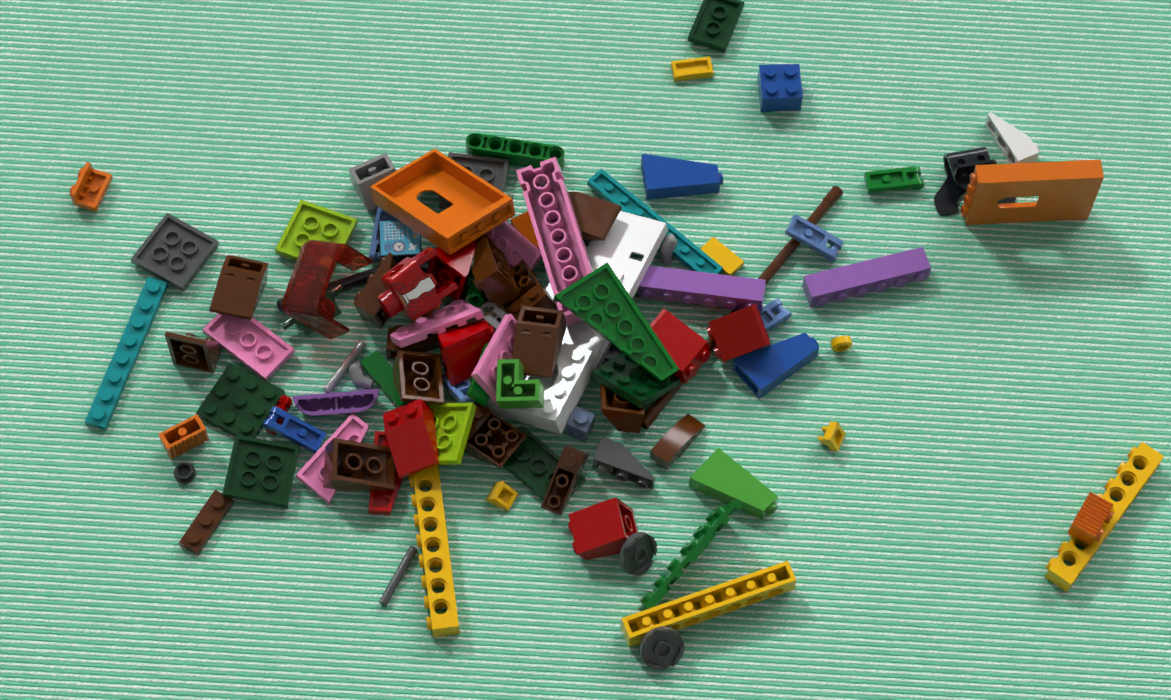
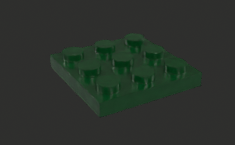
(632, 381)
(239, 402)
(261, 471)

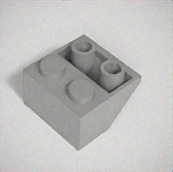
(369, 173)

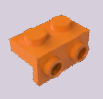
(90, 188)

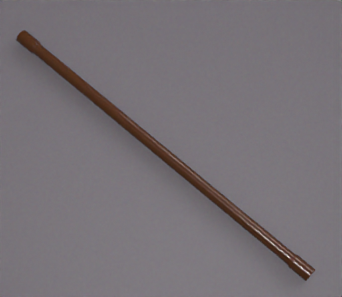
(828, 201)

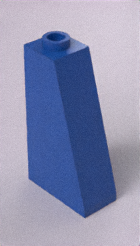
(677, 177)
(773, 364)

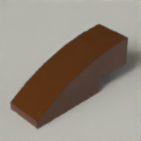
(676, 441)

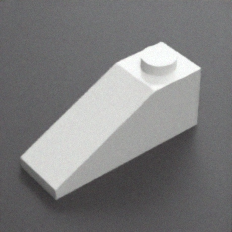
(1013, 143)

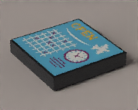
(398, 240)

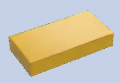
(692, 69)
(723, 256)

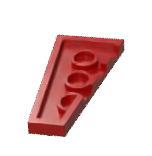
(383, 501)

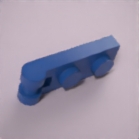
(294, 429)

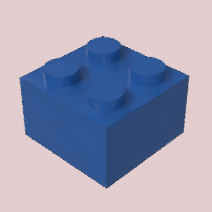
(780, 87)

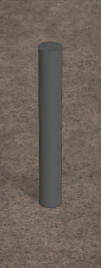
(398, 575)

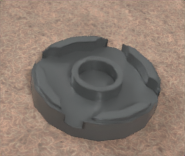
(637, 553)
(661, 648)

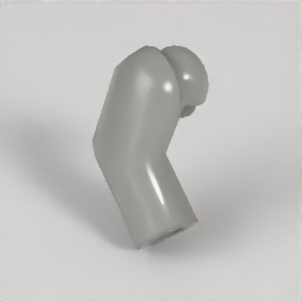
(667, 248)
(357, 376)

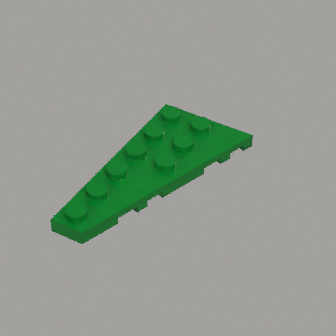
(611, 312)
(689, 553)

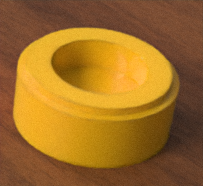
(841, 343)

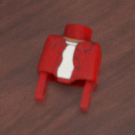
(411, 289)

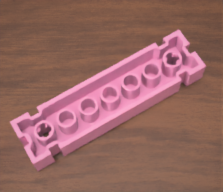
(555, 227)

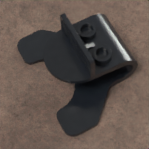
(958, 169)

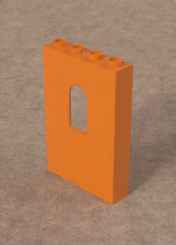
(1063, 189)
(475, 202)

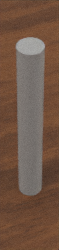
(344, 367)

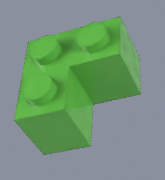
(513, 390)

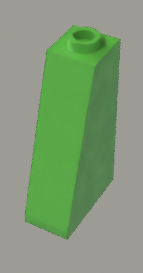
(727, 481)

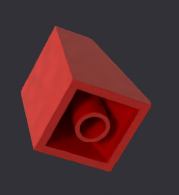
(453, 267)
(738, 333)
(682, 344)
(462, 348)
(601, 528)

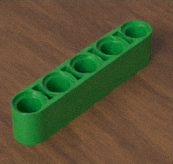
(508, 145)

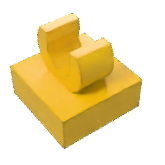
(832, 436)

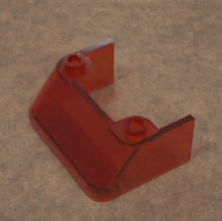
(309, 281)

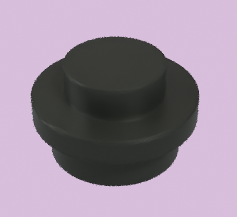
(184, 473)

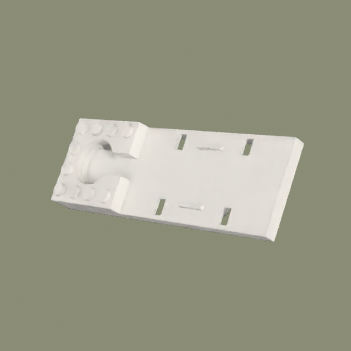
(581, 344)

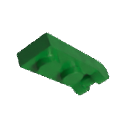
(893, 179)

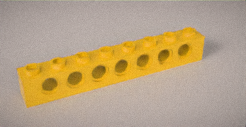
(1148, 461)
(710, 602)
(445, 623)

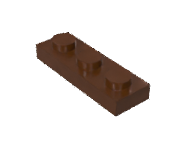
(206, 522)

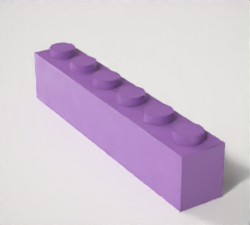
(866, 277)
(702, 288)

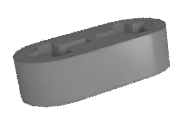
(497, 317)

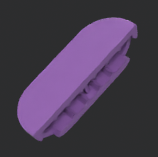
(336, 402)

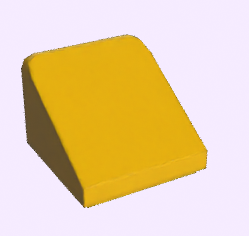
(502, 496)

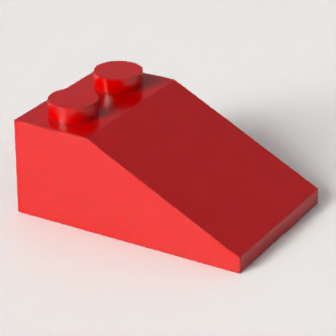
(412, 437)

